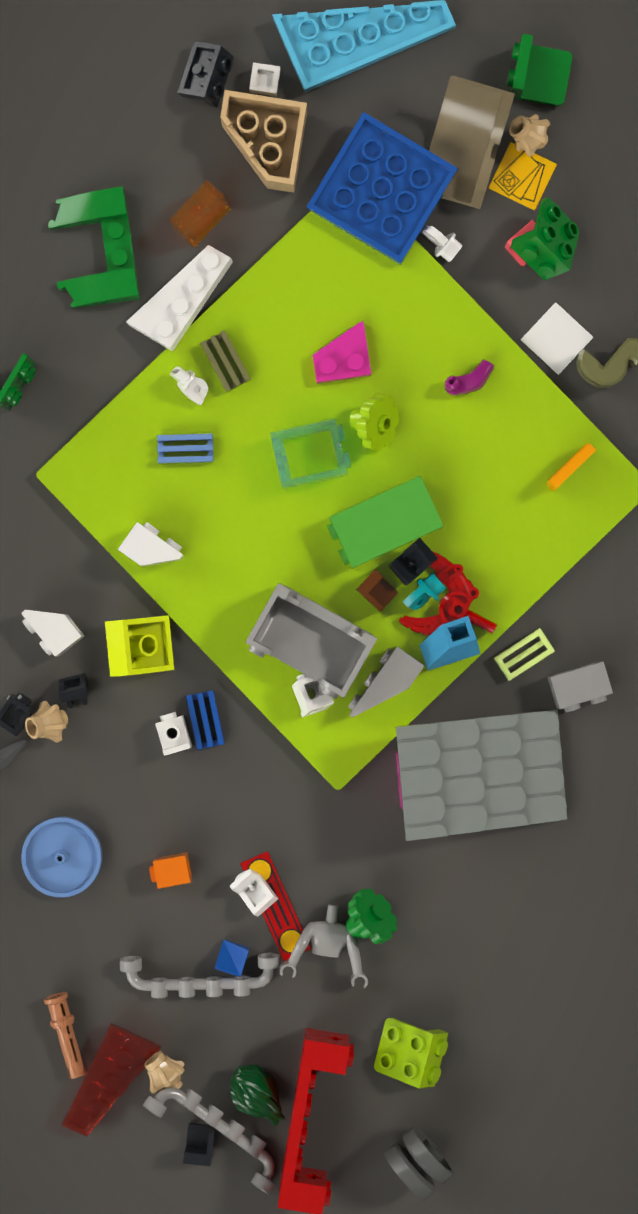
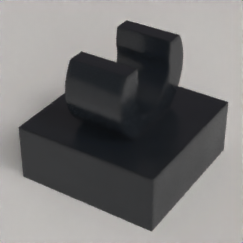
(73, 688)

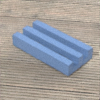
(185, 437)

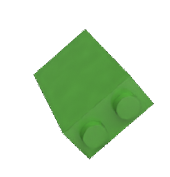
(384, 522)

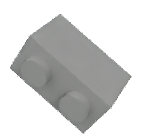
(580, 685)

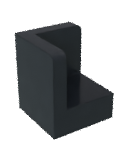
(199, 1144)

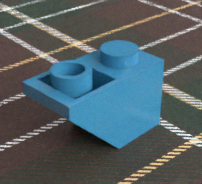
(450, 644)

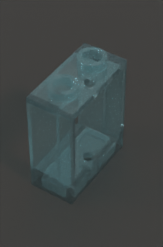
(337, 436)

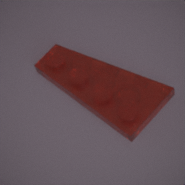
(108, 1076)

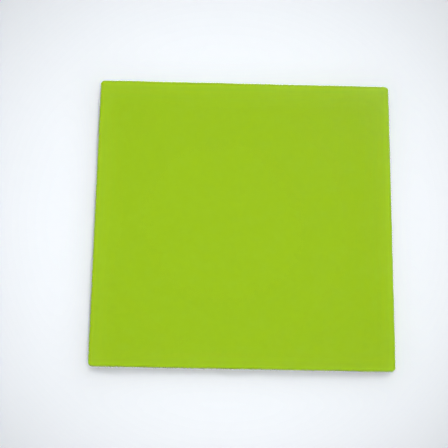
(244, 534)

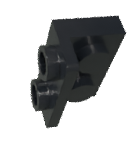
(206, 73)

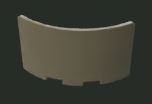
(470, 135)

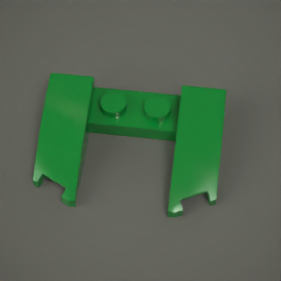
(110, 210)

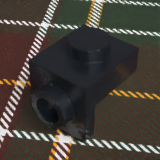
(413, 562)
(15, 713)

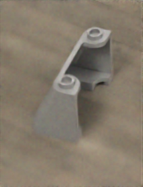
(311, 640)

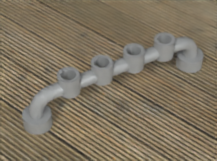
(187, 985)
(212, 1116)

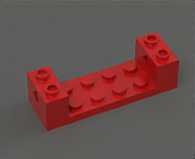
(304, 1187)

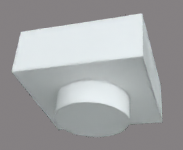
(264, 79)

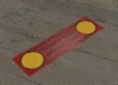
(280, 915)

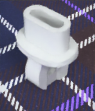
(446, 246)
(190, 385)

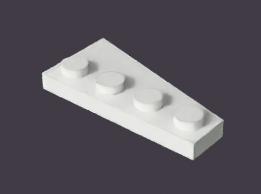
(177, 304)

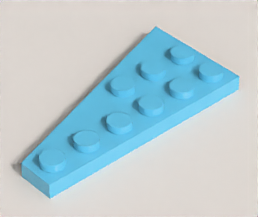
(348, 39)

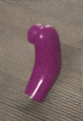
(471, 382)

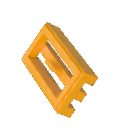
(567, 469)

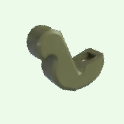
(613, 370)

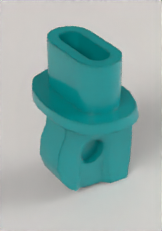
(428, 588)

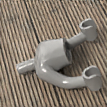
(327, 940)

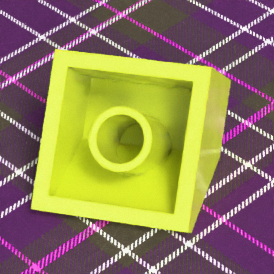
(139, 646)

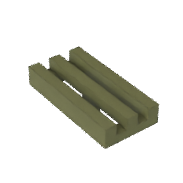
(214, 340)

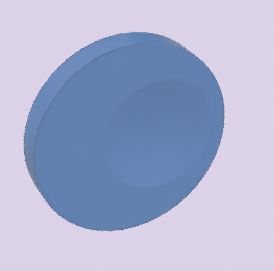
(61, 856)

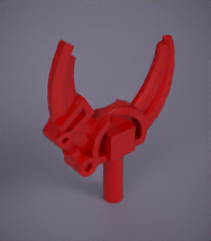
(452, 605)

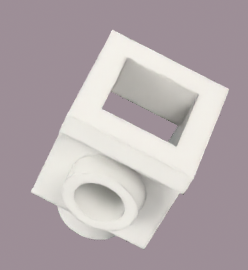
(319, 701)
(181, 741)

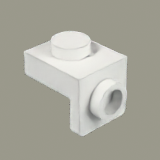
(254, 891)

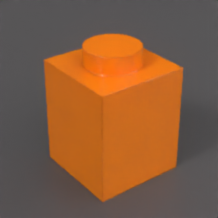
(171, 870)

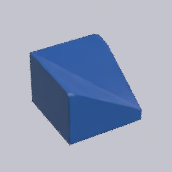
(232, 957)

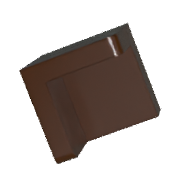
(377, 591)

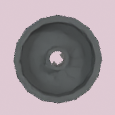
(419, 1163)

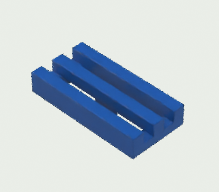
(200, 696)

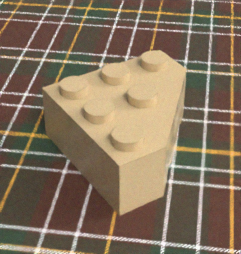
(267, 135)

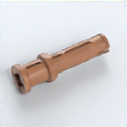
(62, 1022)

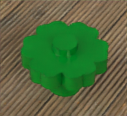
(370, 917)

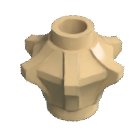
(529, 133)
(47, 722)
(164, 1072)

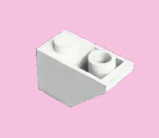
(147, 548)
(55, 630)

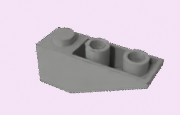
(394, 677)

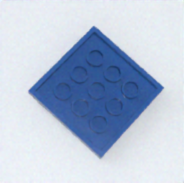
(382, 188)

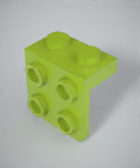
(411, 1053)

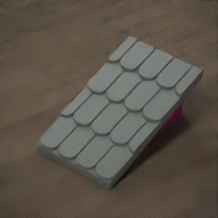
(480, 774)

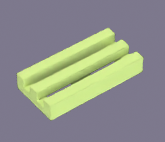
(504, 667)

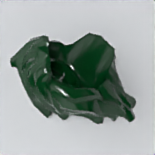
(256, 1093)

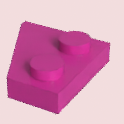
(343, 357)

